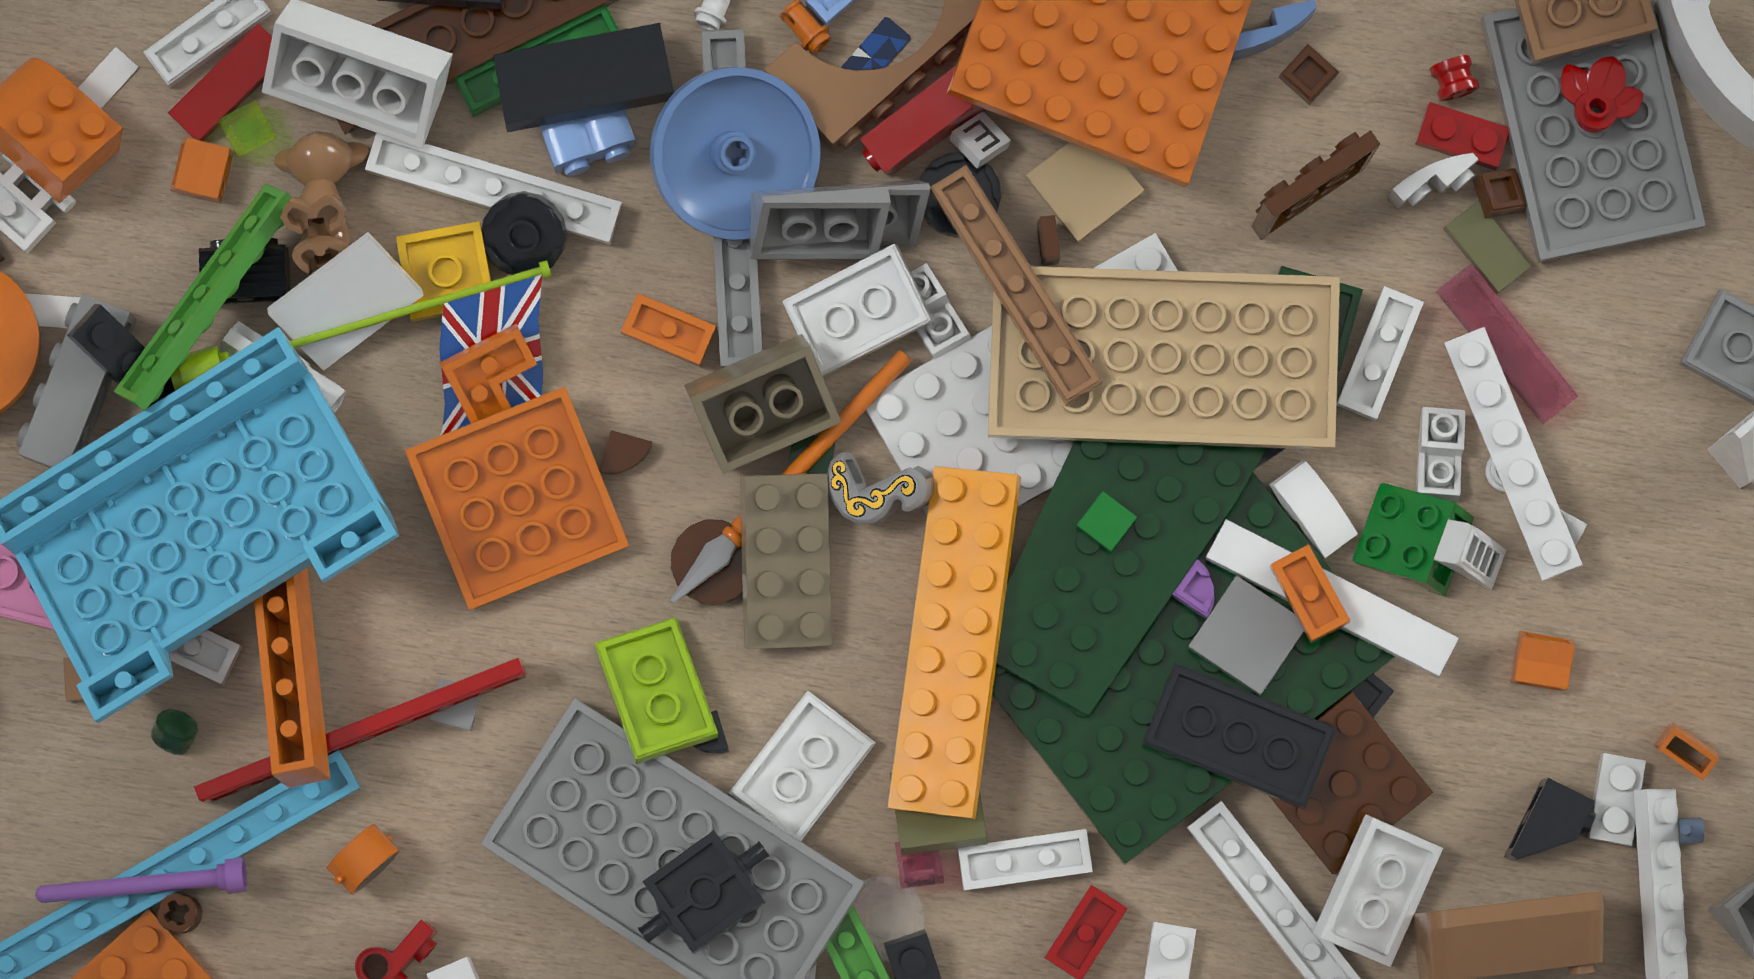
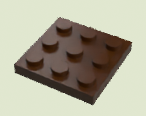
(1314, 183)
(1357, 778)

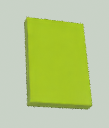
(656, 690)

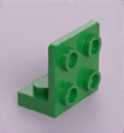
(1405, 535)

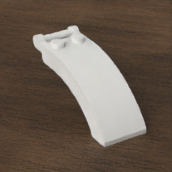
(1707, 66)

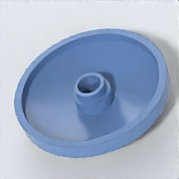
(729, 138)

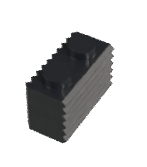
(265, 279)

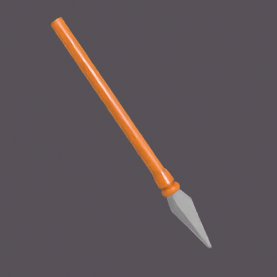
(720, 550)

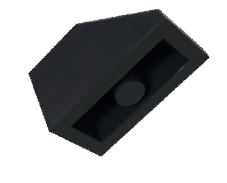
(1552, 819)

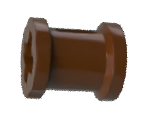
(192, 917)

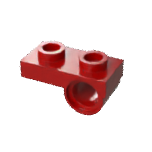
(416, 946)

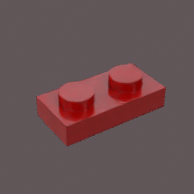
(1461, 133)
(1085, 933)

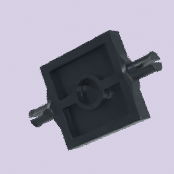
(704, 892)

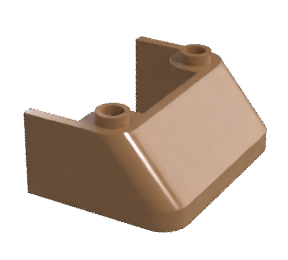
(1511, 937)

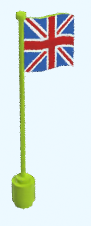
(466, 320)

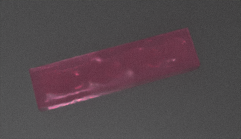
(1519, 356)

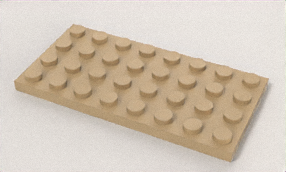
(1179, 360)

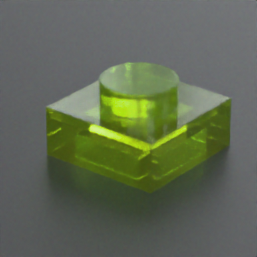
(246, 128)

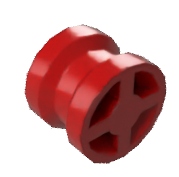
(1454, 78)

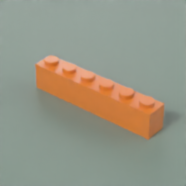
(292, 683)

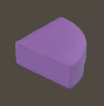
(1197, 590)

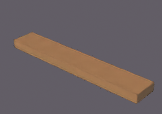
(1016, 285)

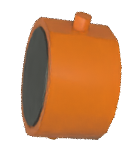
(363, 859)

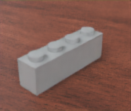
(70, 397)

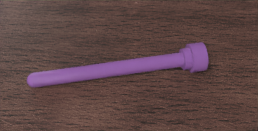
(227, 876)

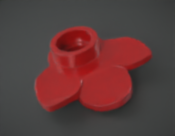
(1599, 88)

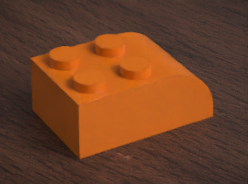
(53, 129)

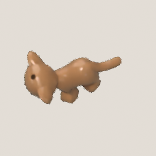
(318, 215)

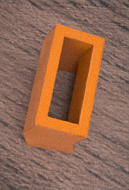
(202, 170)
(1542, 661)
(1707, 764)

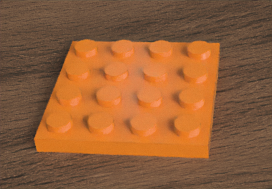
(516, 498)

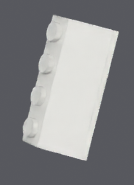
(356, 72)

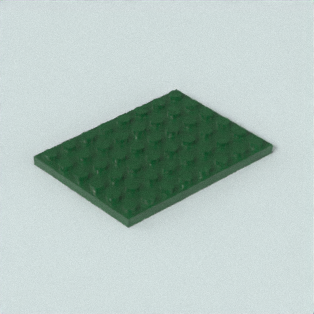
(1099, 757)

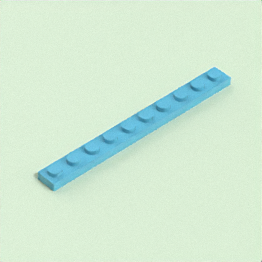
(222, 839)

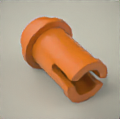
(806, 28)

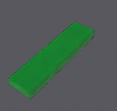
(481, 86)

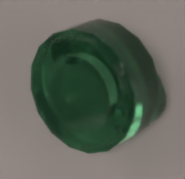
(174, 731)

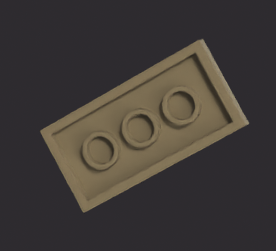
(785, 560)

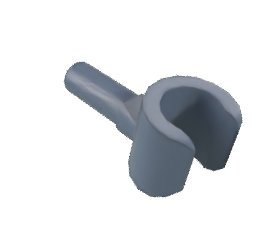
(1691, 830)

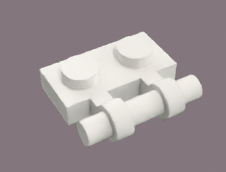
(20, 216)

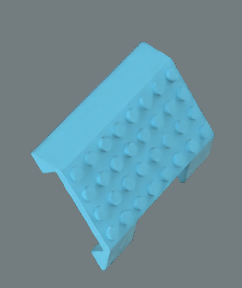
(191, 518)

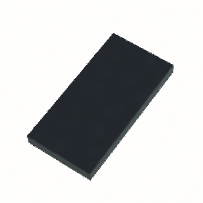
(583, 77)
(1239, 736)

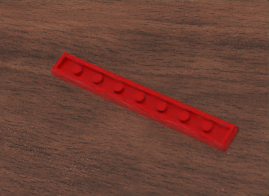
(373, 726)

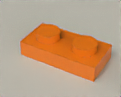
(668, 329)
(1310, 593)

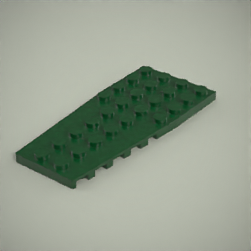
(1083, 610)

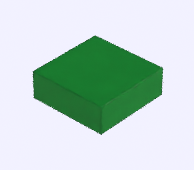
(1106, 521)

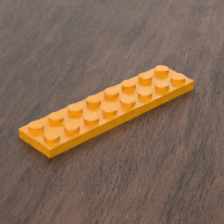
(954, 643)

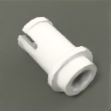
(711, 14)

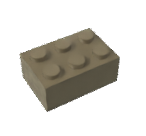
(762, 403)

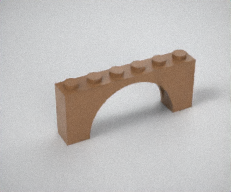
(848, 98)

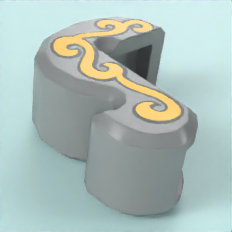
(881, 500)

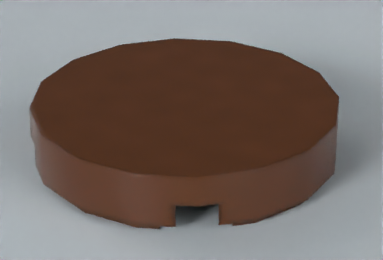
(723, 585)

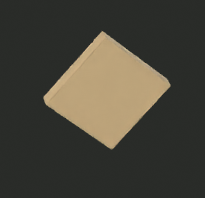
(1083, 188)

